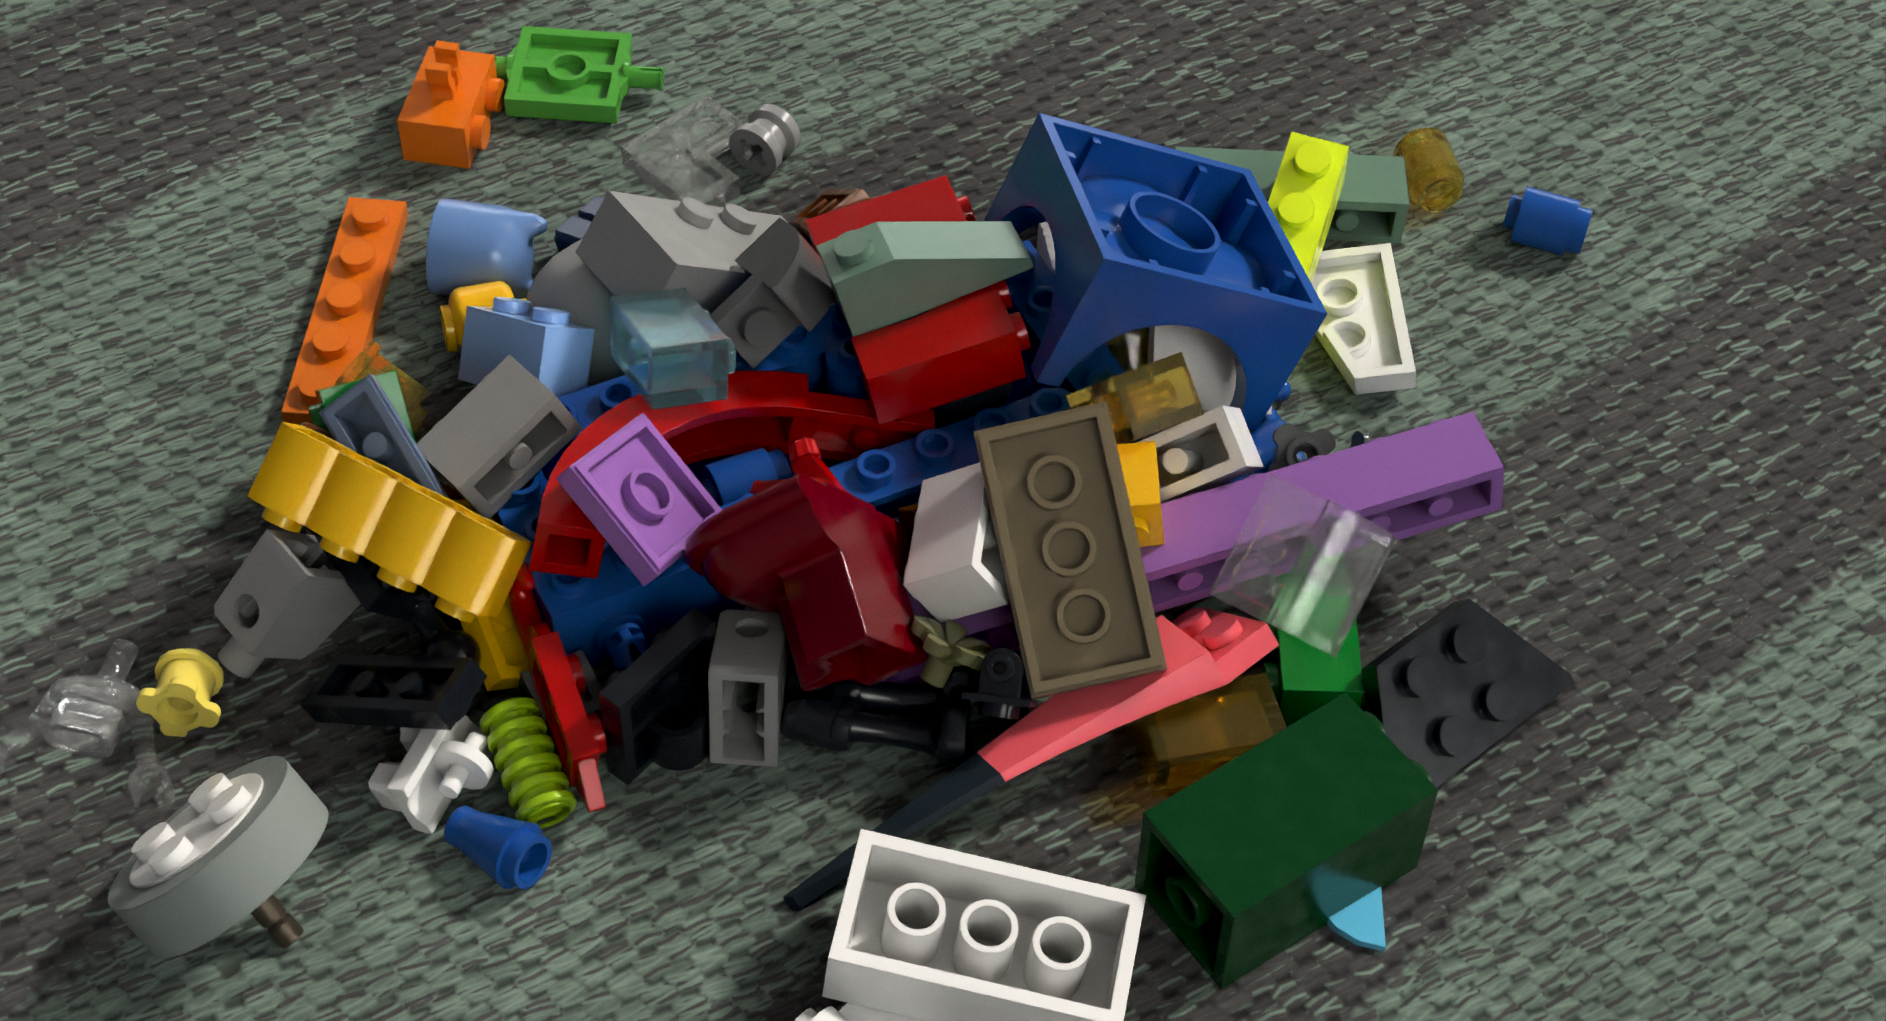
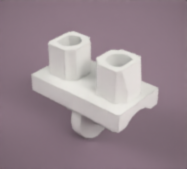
(432, 772)

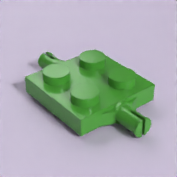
(572, 74)

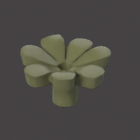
(947, 648)

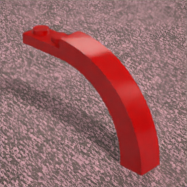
(760, 411)

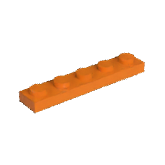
(347, 299)

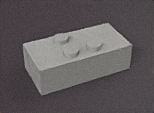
(670, 244)

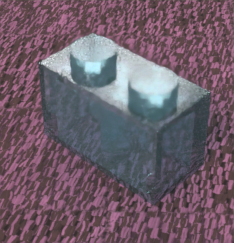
(670, 348)

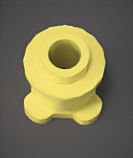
(183, 692)

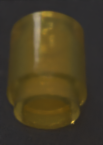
(1431, 169)

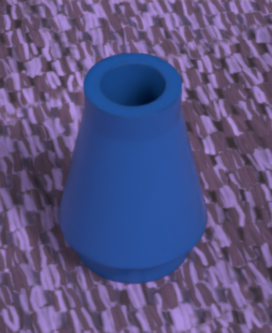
(501, 846)

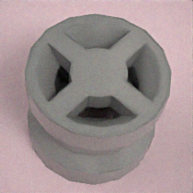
(765, 139)

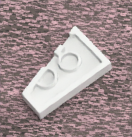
(1364, 318)

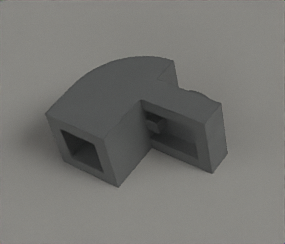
(782, 291)

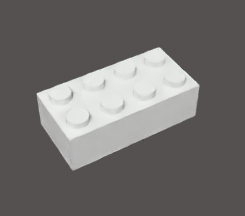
(978, 938)

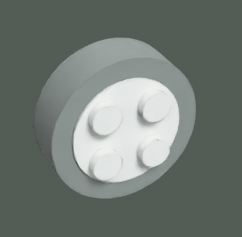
(221, 860)

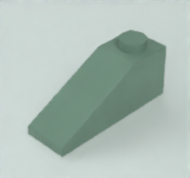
(914, 266)

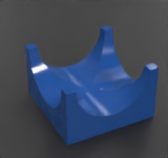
(1157, 243)

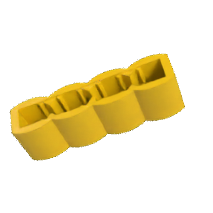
(390, 521)

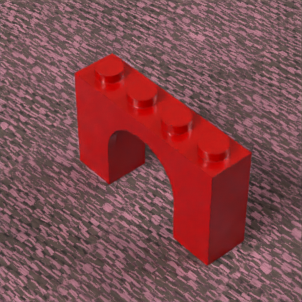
(949, 349)

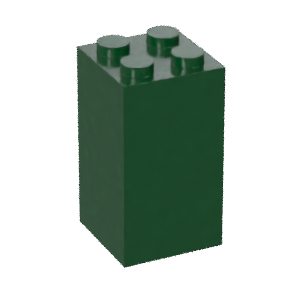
(1284, 838)

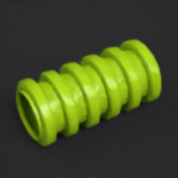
(527, 761)

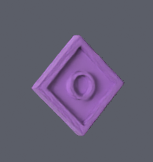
(639, 497)

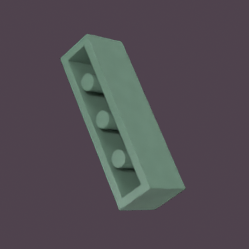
(1371, 201)

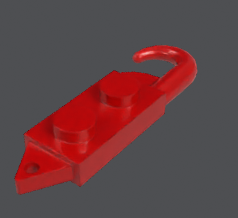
(558, 685)

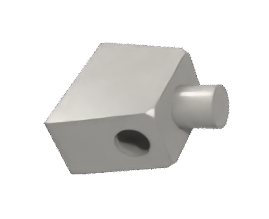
(281, 602)
(747, 653)

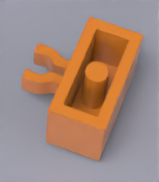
(450, 106)

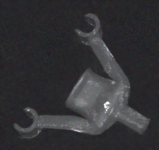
(87, 718)

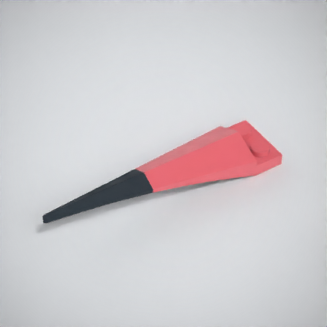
(1201, 654)

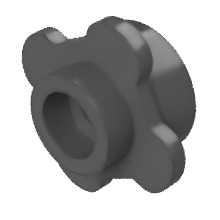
(1291, 441)

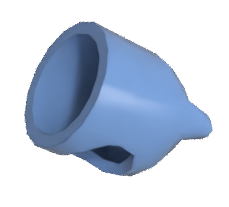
(480, 245)

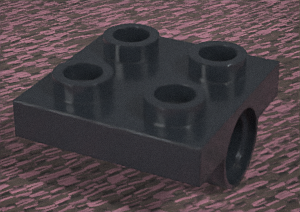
(655, 696)

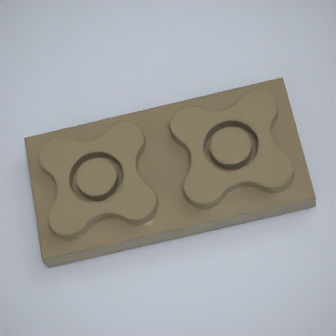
(1069, 551)

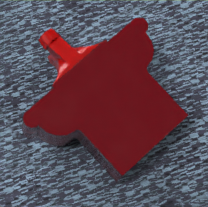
(821, 565)

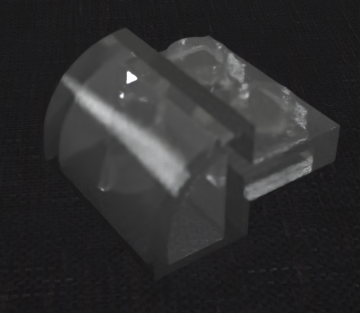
(1303, 565)

